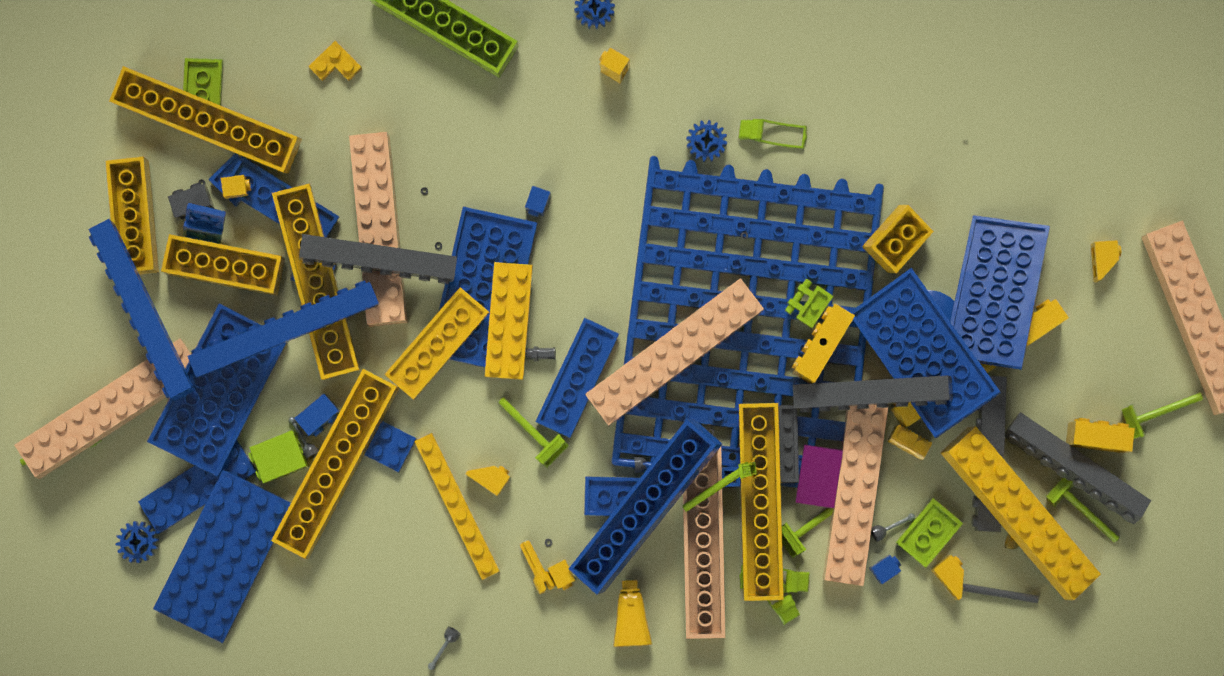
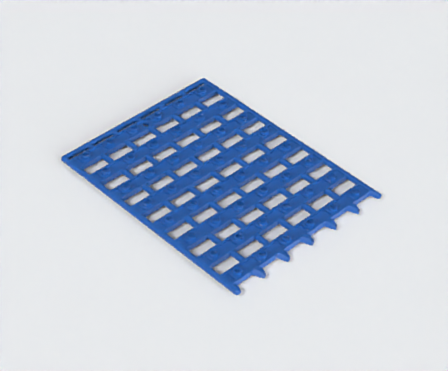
(679, 257)

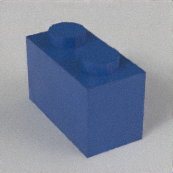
(318, 415)

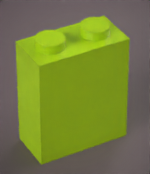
(278, 457)

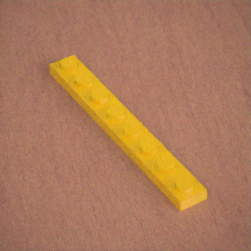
(457, 506)

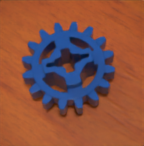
(586, 9)
(714, 141)
(138, 550)

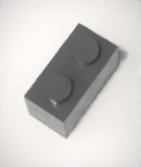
(197, 194)

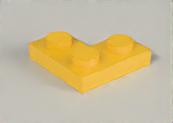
(335, 58)

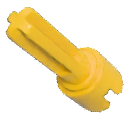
(541, 576)

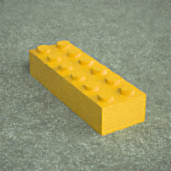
(133, 210)
(223, 265)

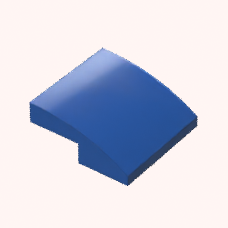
(204, 223)

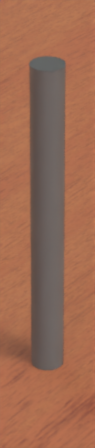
(1000, 593)

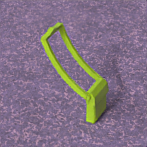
(754, 130)
(795, 581)
(785, 608)

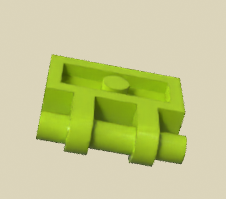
(813, 307)

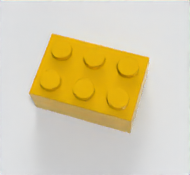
(897, 239)
(1100, 435)

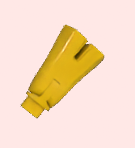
(631, 618)

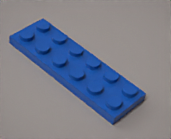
(261, 197)
(577, 377)
(190, 491)

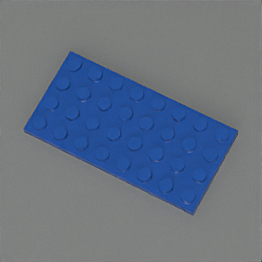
(478, 244)
(999, 288)
(920, 341)
(209, 420)
(222, 556)

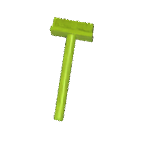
(1135, 421)
(551, 450)
(745, 469)
(1062, 490)
(791, 539)

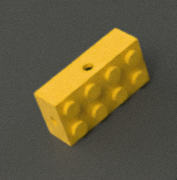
(829, 333)

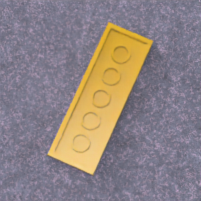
(508, 321)
(437, 343)

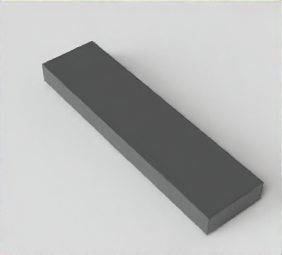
(788, 444)

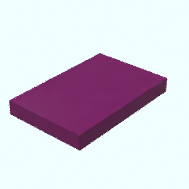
(819, 476)

